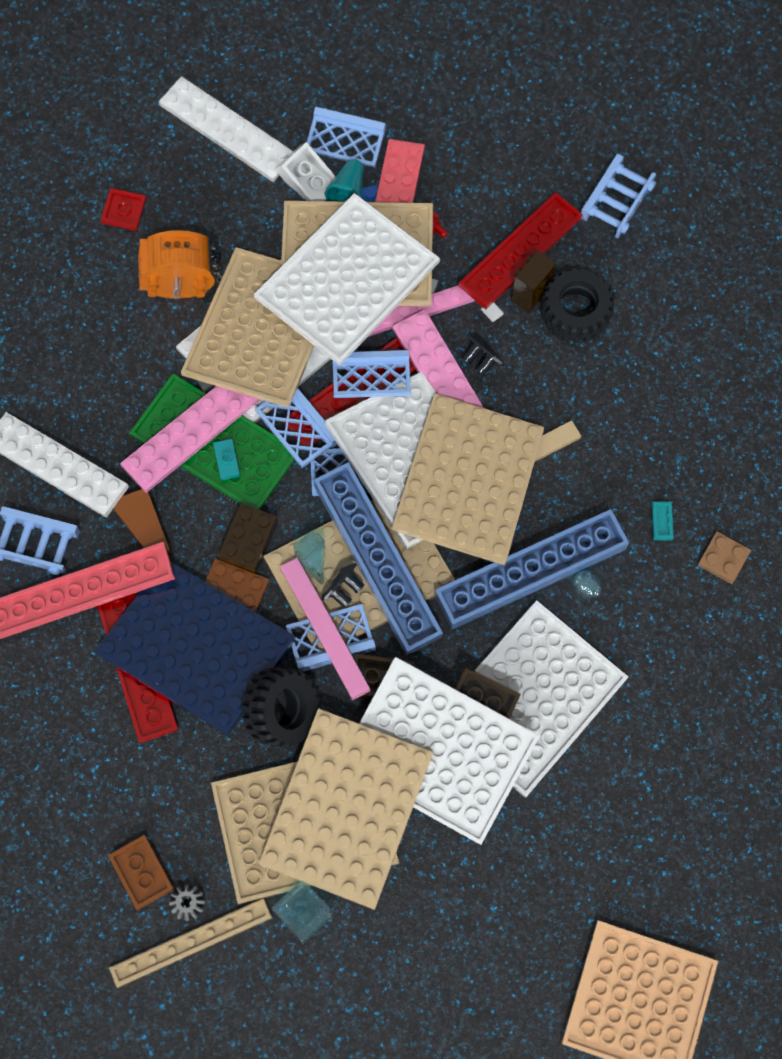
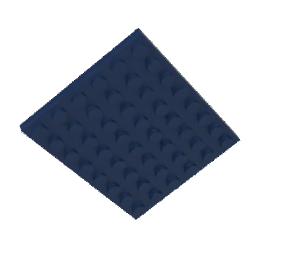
(195, 647)

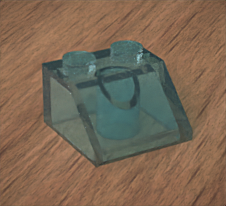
(312, 554)
(302, 911)

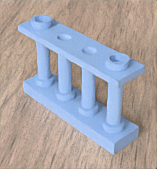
(608, 181)
(47, 526)

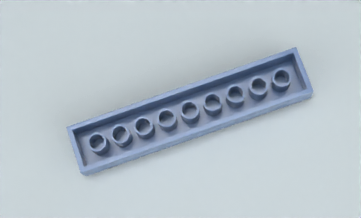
(377, 559)
(531, 569)

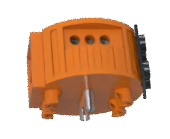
(178, 264)

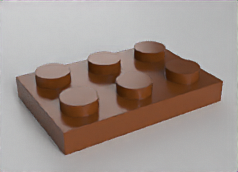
(238, 583)
(140, 872)

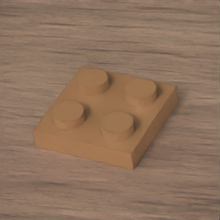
(724, 557)

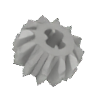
(180, 901)

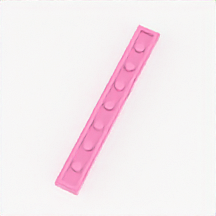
(325, 629)

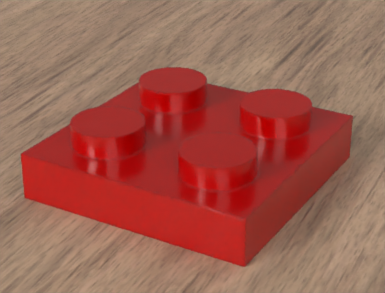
(123, 209)

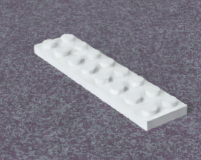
(225, 128)
(59, 466)

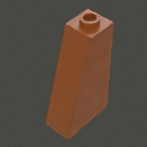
(140, 518)

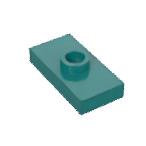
(226, 459)
(662, 521)

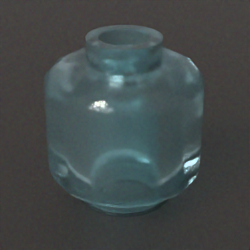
(586, 585)

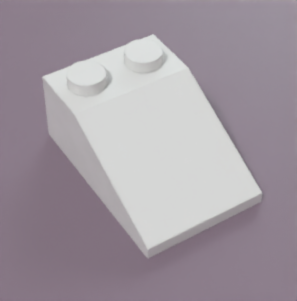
(306, 173)

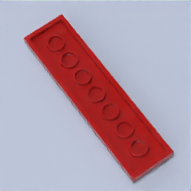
(536, 233)
(329, 406)
(148, 708)

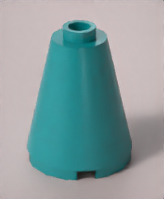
(346, 182)

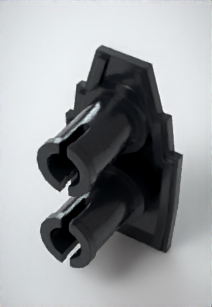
(480, 345)
(342, 575)

